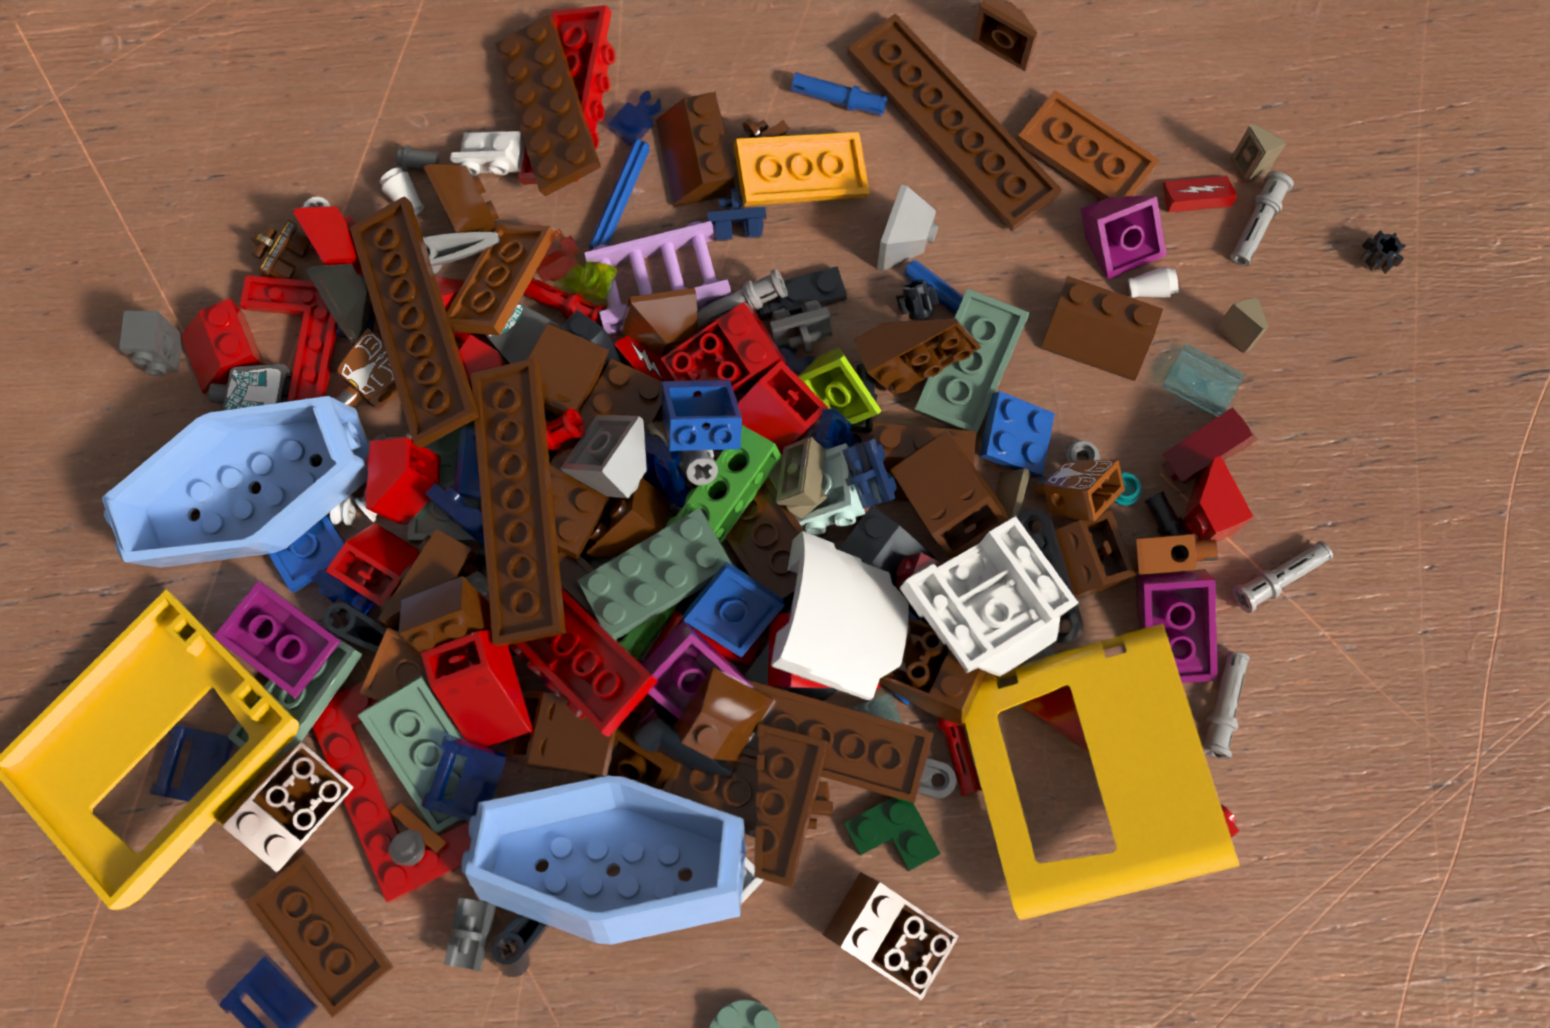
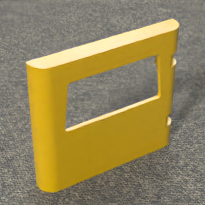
(112, 721)
(1144, 762)

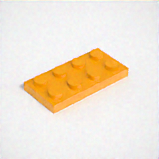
(801, 168)

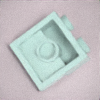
(842, 500)

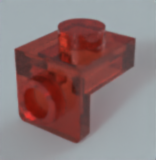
(556, 264)

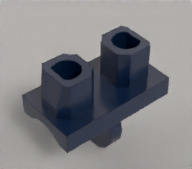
(722, 220)
(869, 473)

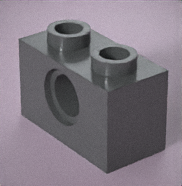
(151, 342)

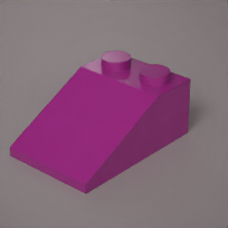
(1188, 610)
(277, 639)
(682, 665)

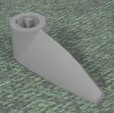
(456, 246)

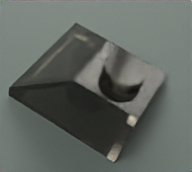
(345, 297)

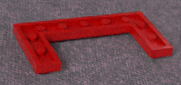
(317, 330)
(369, 807)

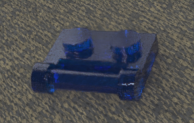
(665, 470)
(458, 511)
(206, 757)
(476, 782)
(274, 993)

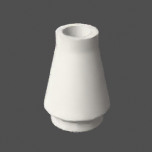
(399, 184)
(1155, 283)

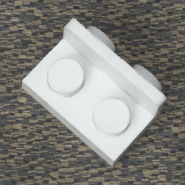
(491, 152)

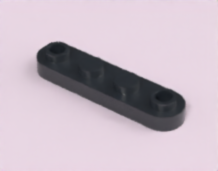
(1048, 543)

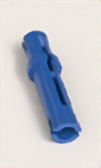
(839, 94)

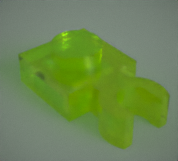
(592, 280)

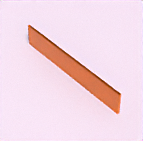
(416, 824)

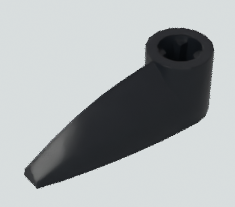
(360, 629)
(658, 733)
(518, 937)

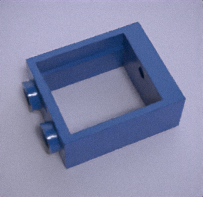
(686, 413)

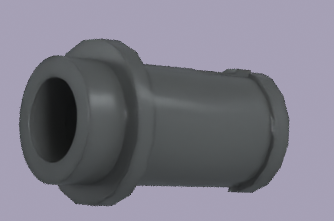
(415, 158)

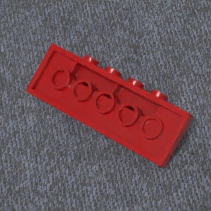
(588, 54)
(588, 669)

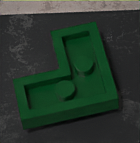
(895, 821)

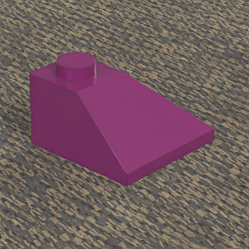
(1124, 232)

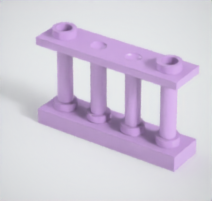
(665, 243)

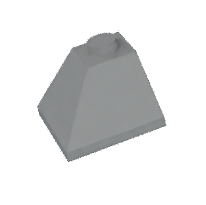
(907, 229)
(610, 455)

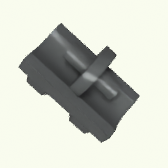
(801, 328)
(470, 934)

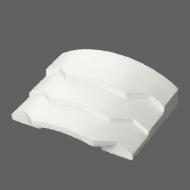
(993, 600)
(843, 620)

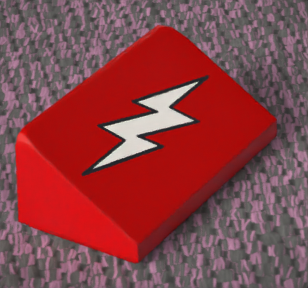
(1199, 194)
(643, 359)

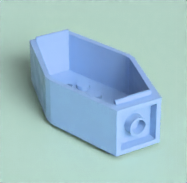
(213, 471)
(603, 825)

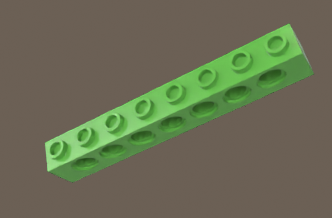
(722, 514)

